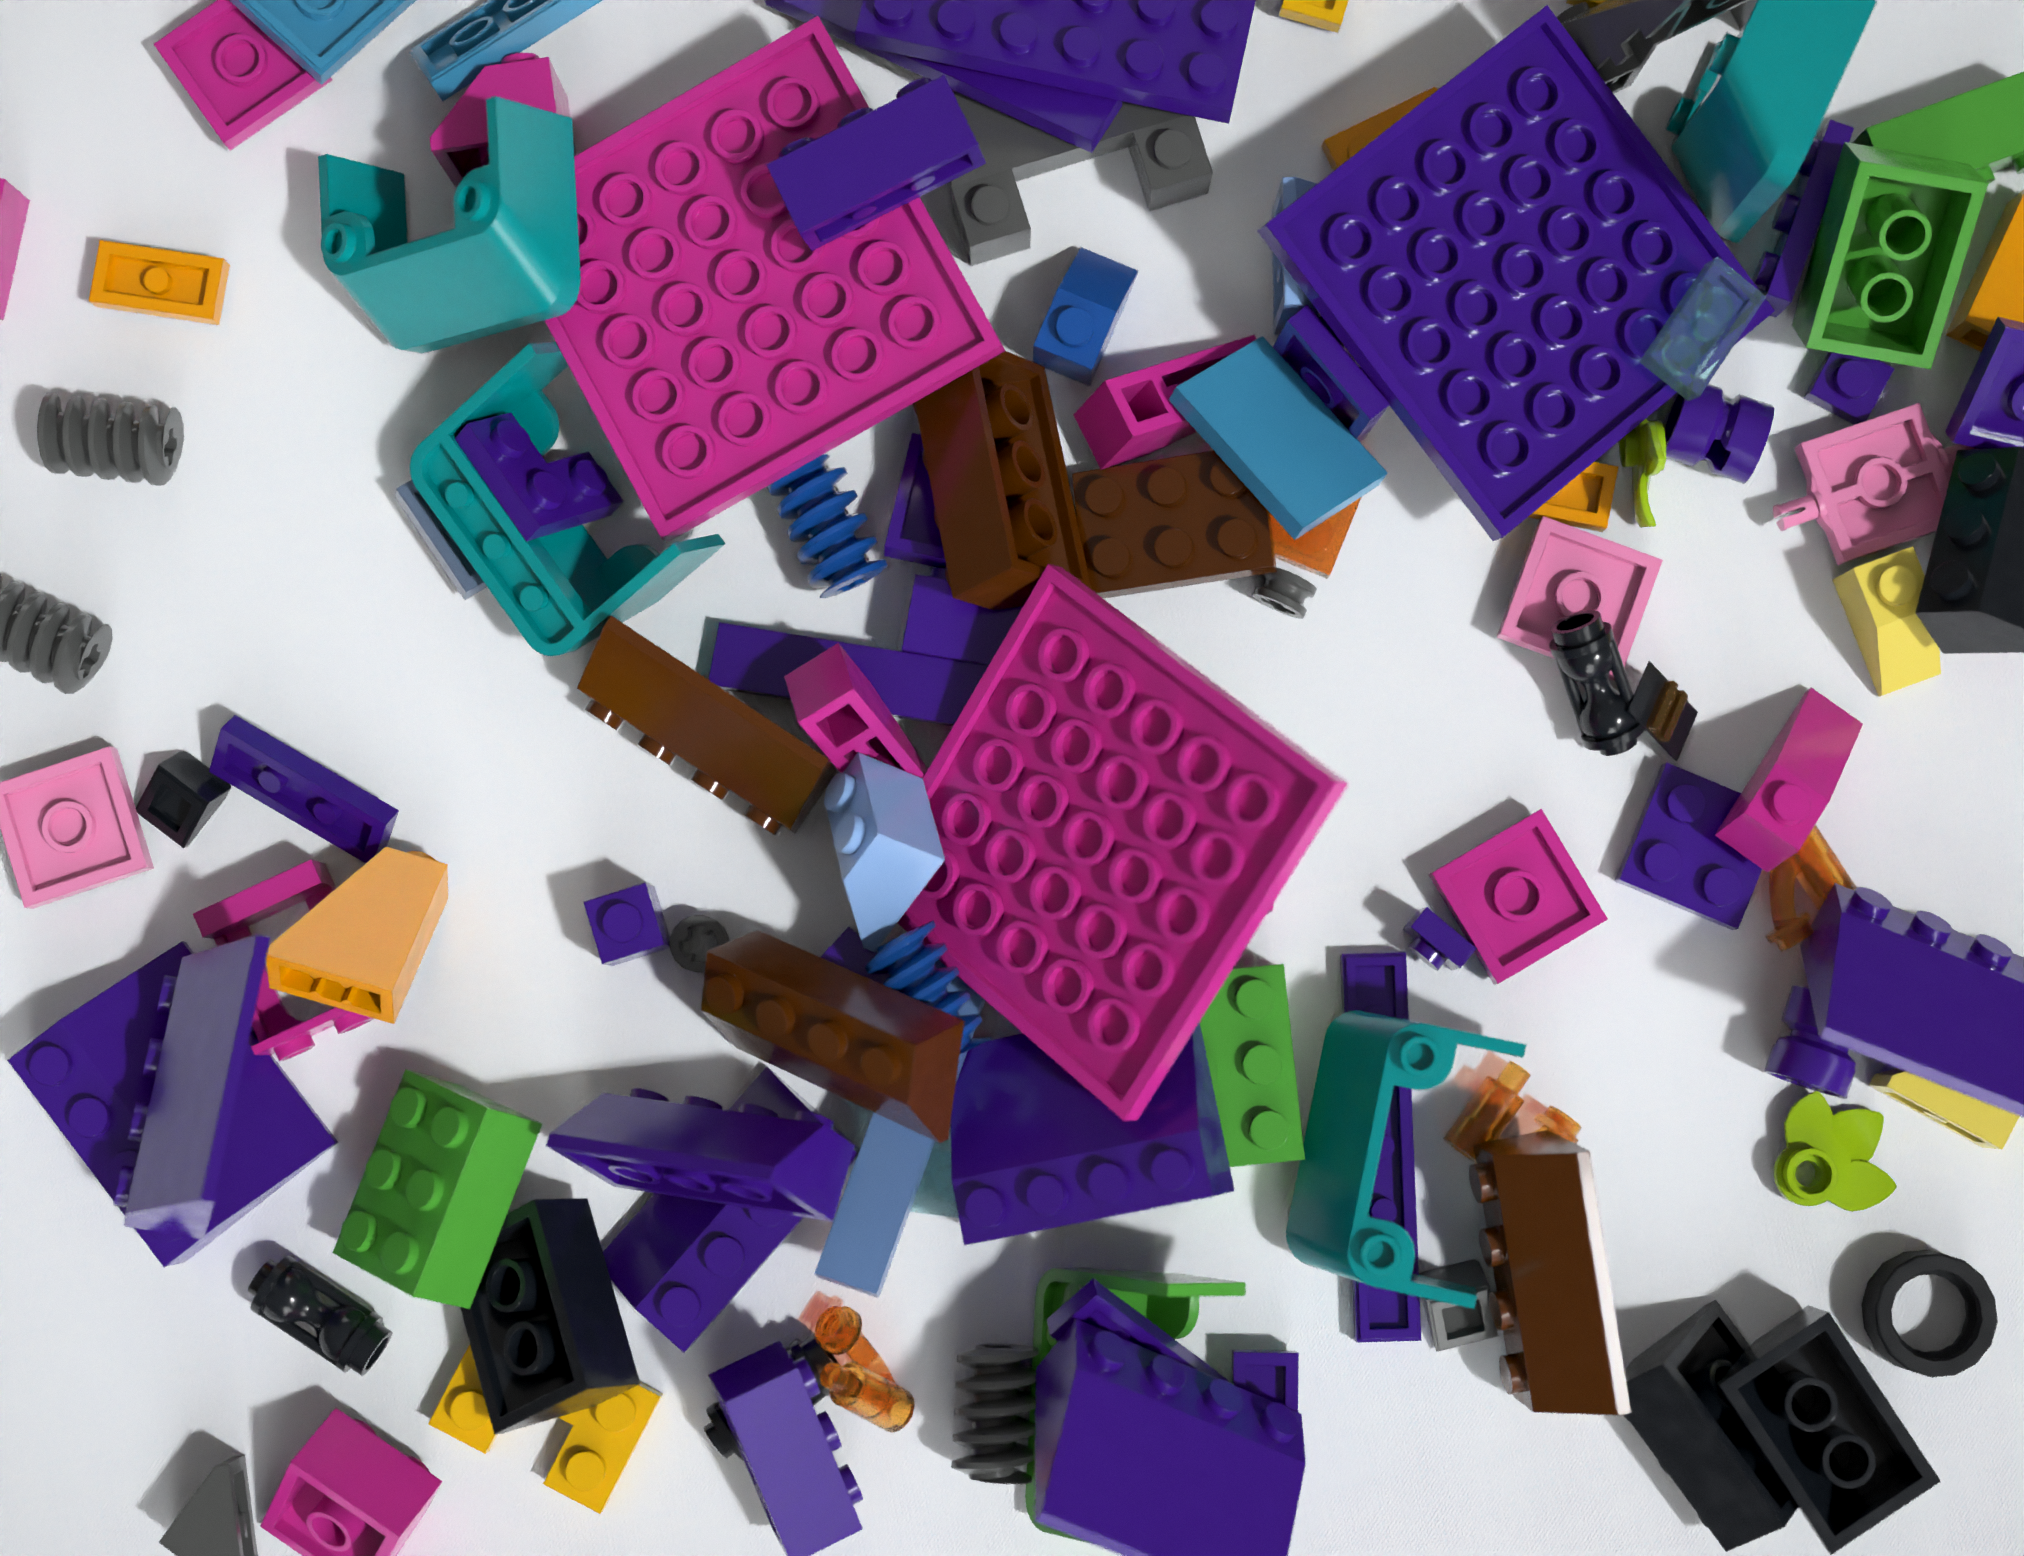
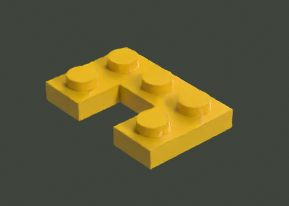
(592, 1452)

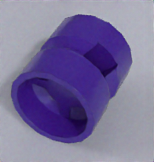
(1719, 431)
(1805, 1057)

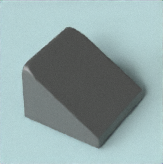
(1456, 1324)

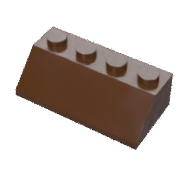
(999, 482)
(705, 727)
(836, 1030)
(1549, 1275)

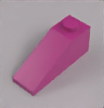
(1133, 411)
(847, 714)
(1791, 783)

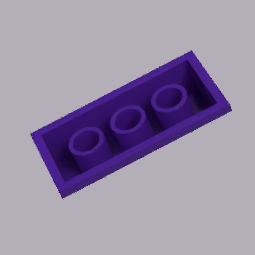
(709, 1152)
(691, 1256)

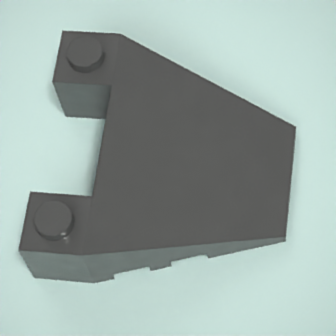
(1624, 33)
(987, 201)

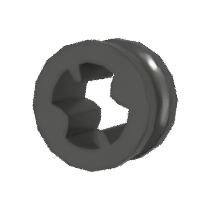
(1285, 593)
(683, 933)

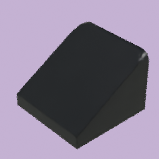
(182, 797)

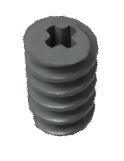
(109, 444)
(47, 643)
(995, 1412)

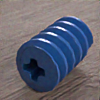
(826, 527)
(914, 974)

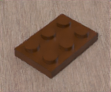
(1170, 525)

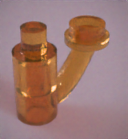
(1817, 871)
(1495, 1107)
(866, 1383)

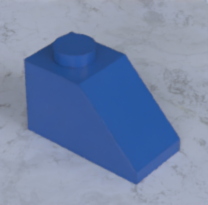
(1083, 316)

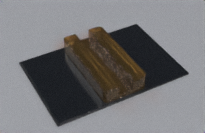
(1663, 710)

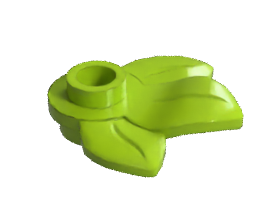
(1646, 455)
(1838, 1151)

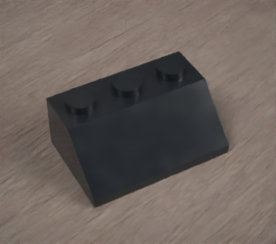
(1977, 558)
(547, 1318)
(1826, 1428)
(1698, 1432)

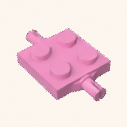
(1873, 484)

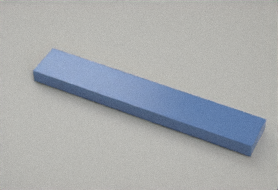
(880, 1194)

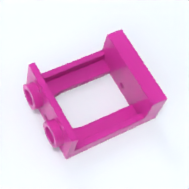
(230, 921)

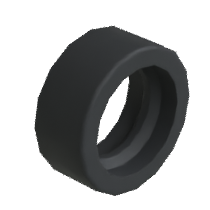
(1977, 1328)

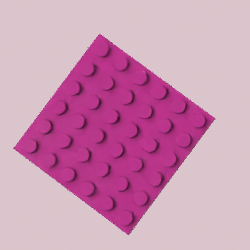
(709, 320)
(1108, 839)

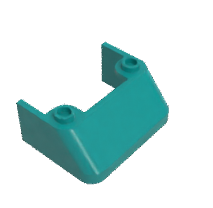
(1763, 106)
(494, 272)
(556, 585)
(1343, 1145)

